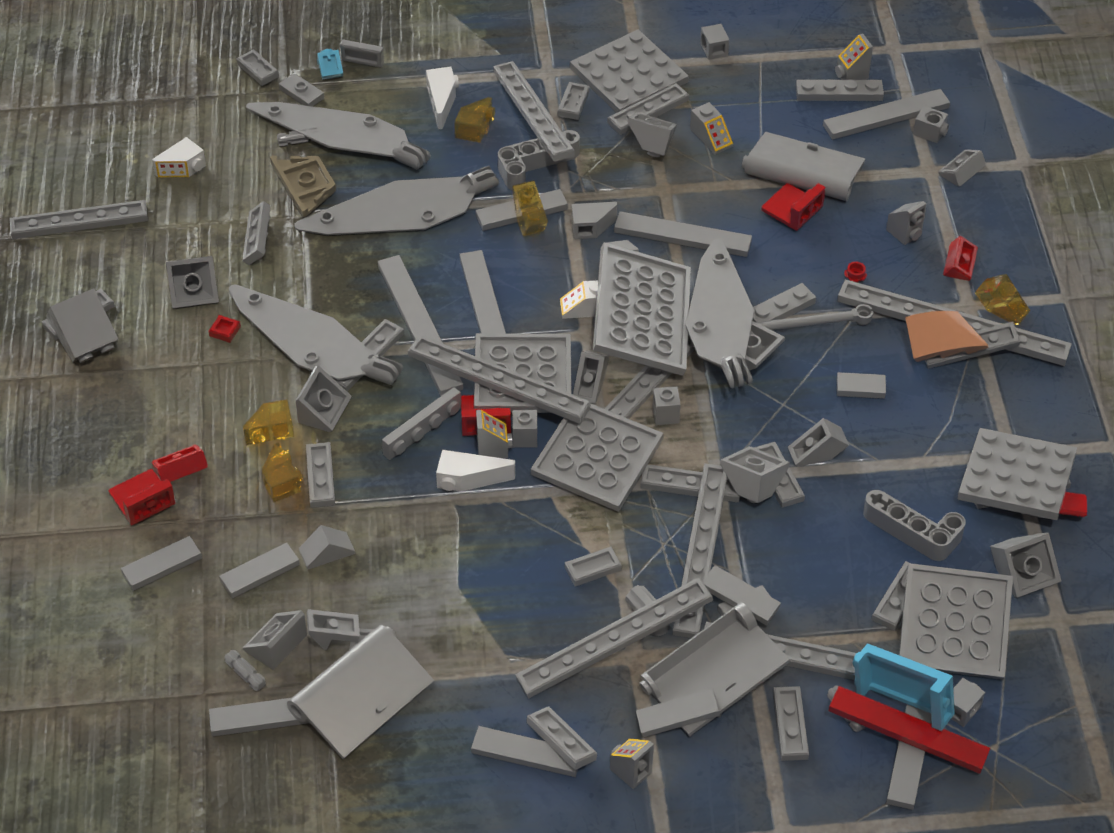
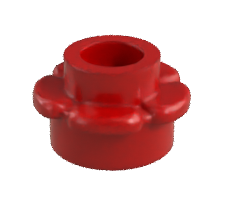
(856, 272)

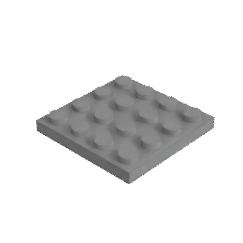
(628, 70)
(532, 355)
(598, 456)
(1017, 474)
(956, 620)

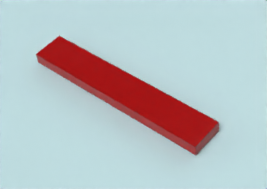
(909, 729)

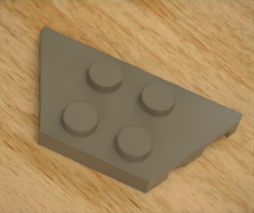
(305, 181)

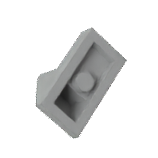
(329, 626)

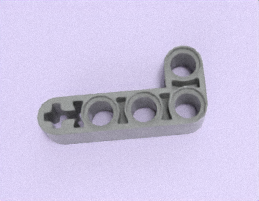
(528, 156)
(912, 528)

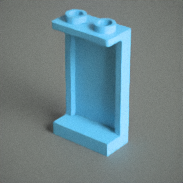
(905, 682)

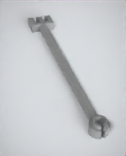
(861, 315)

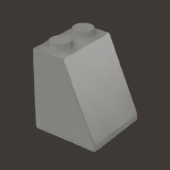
(82, 326)

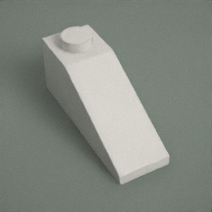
(442, 92)
(470, 471)

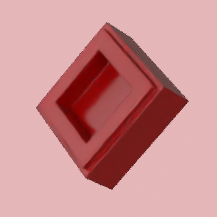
(224, 328)

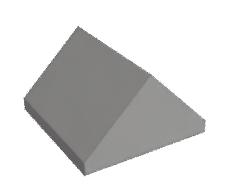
(761, 344)
(321, 401)
(277, 638)

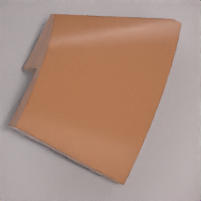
(942, 334)

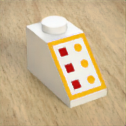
(180, 160)
(580, 301)

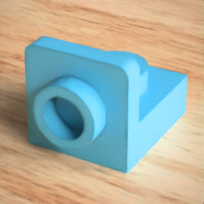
(329, 64)

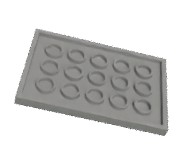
(642, 309)

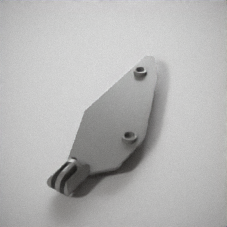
(344, 130)
(402, 205)
(721, 315)
(312, 338)

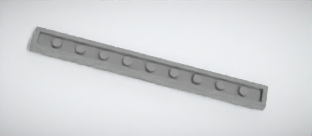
(902, 306)

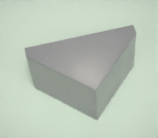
(325, 546)

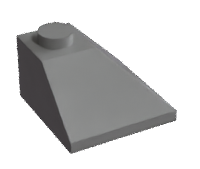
(652, 133)
(192, 281)
(754, 473)
(1029, 561)

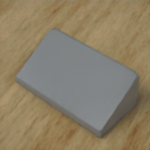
(963, 167)

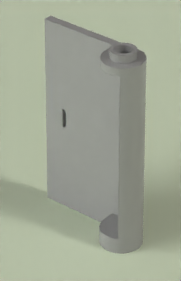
(803, 165)
(726, 656)
(366, 678)

